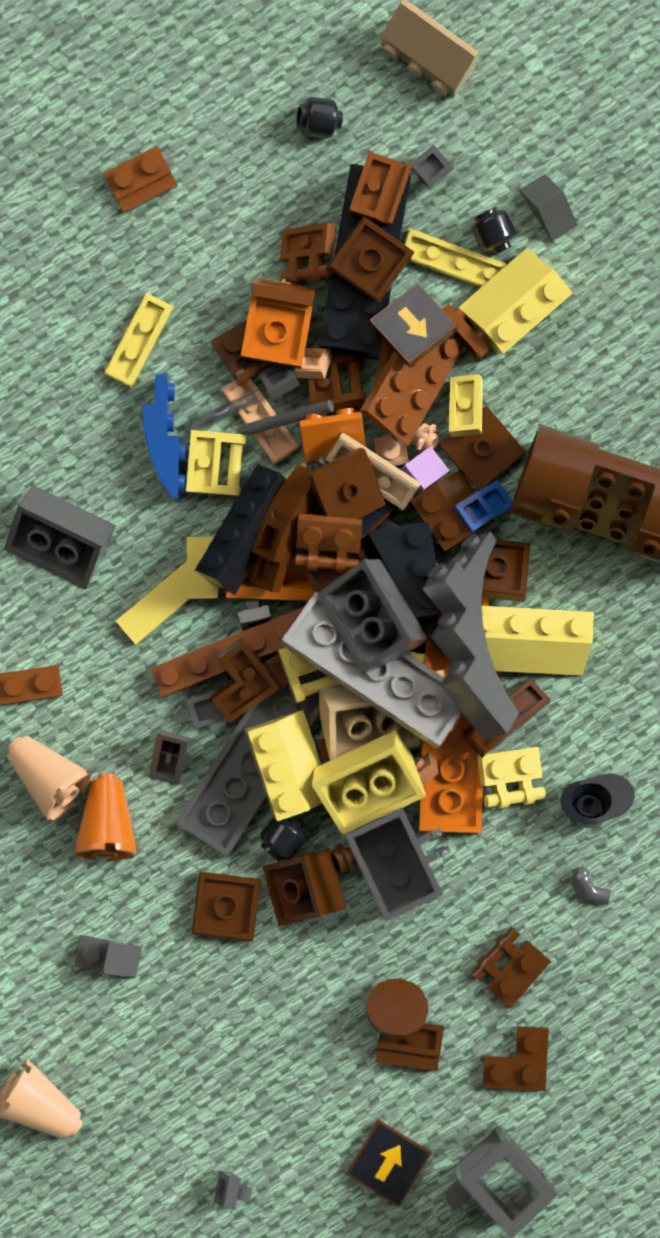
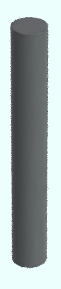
(289, 417)

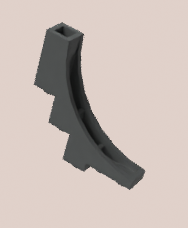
(461, 636)

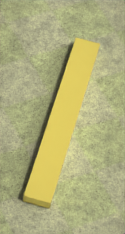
(157, 604)

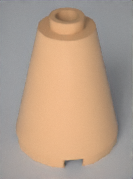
(47, 776)
(38, 1104)

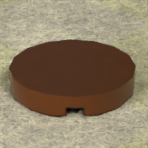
(397, 1008)

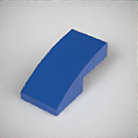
(483, 506)

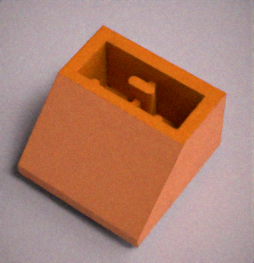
(322, 432)

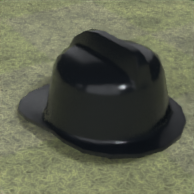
(597, 799)

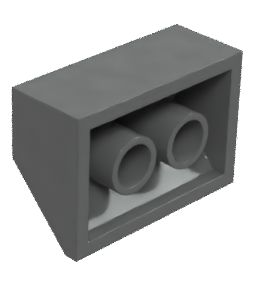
(58, 536)
(372, 615)

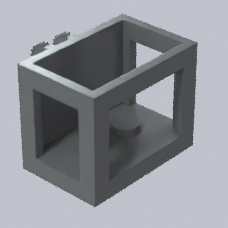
(396, 863)
(524, 1203)

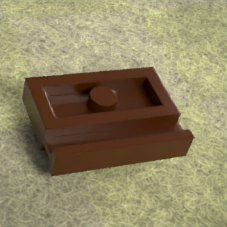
(417, 1051)

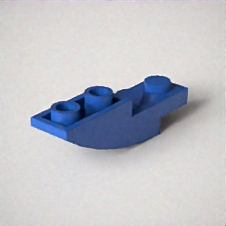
(164, 450)

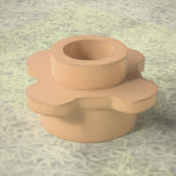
(426, 437)

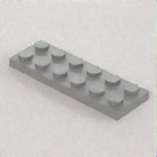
(400, 689)

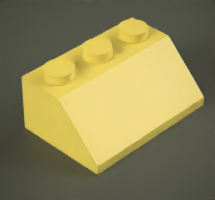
(515, 300)
(286, 763)
(368, 782)

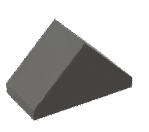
(549, 206)
(169, 756)

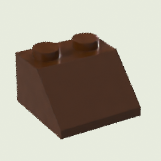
(437, 507)
(304, 887)

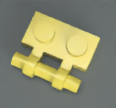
(508, 767)

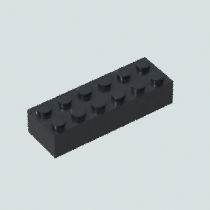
(347, 309)

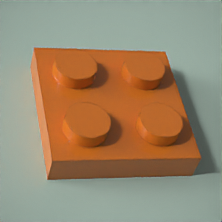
(276, 331)

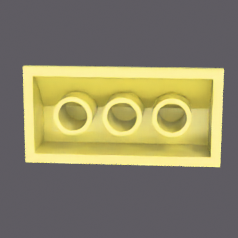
(538, 639)

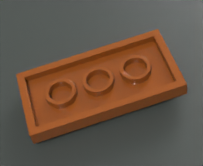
(406, 393)

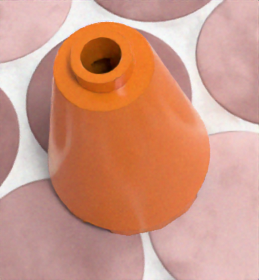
(106, 822)

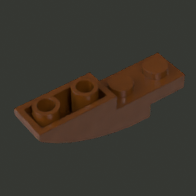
(279, 530)

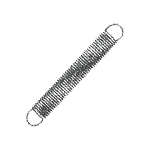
(224, 412)

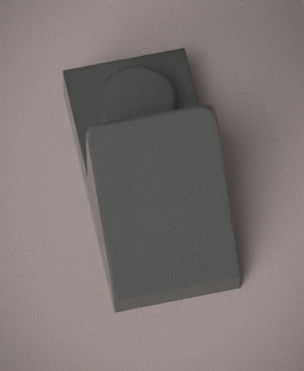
(108, 956)

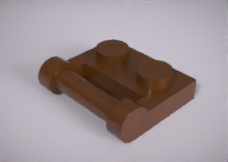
(229, 350)
(330, 387)

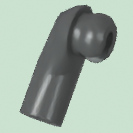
(585, 889)

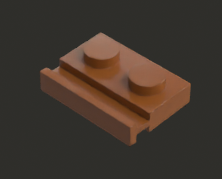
(140, 179)
(380, 188)

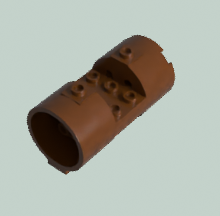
(583, 487)

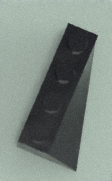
(229, 554)

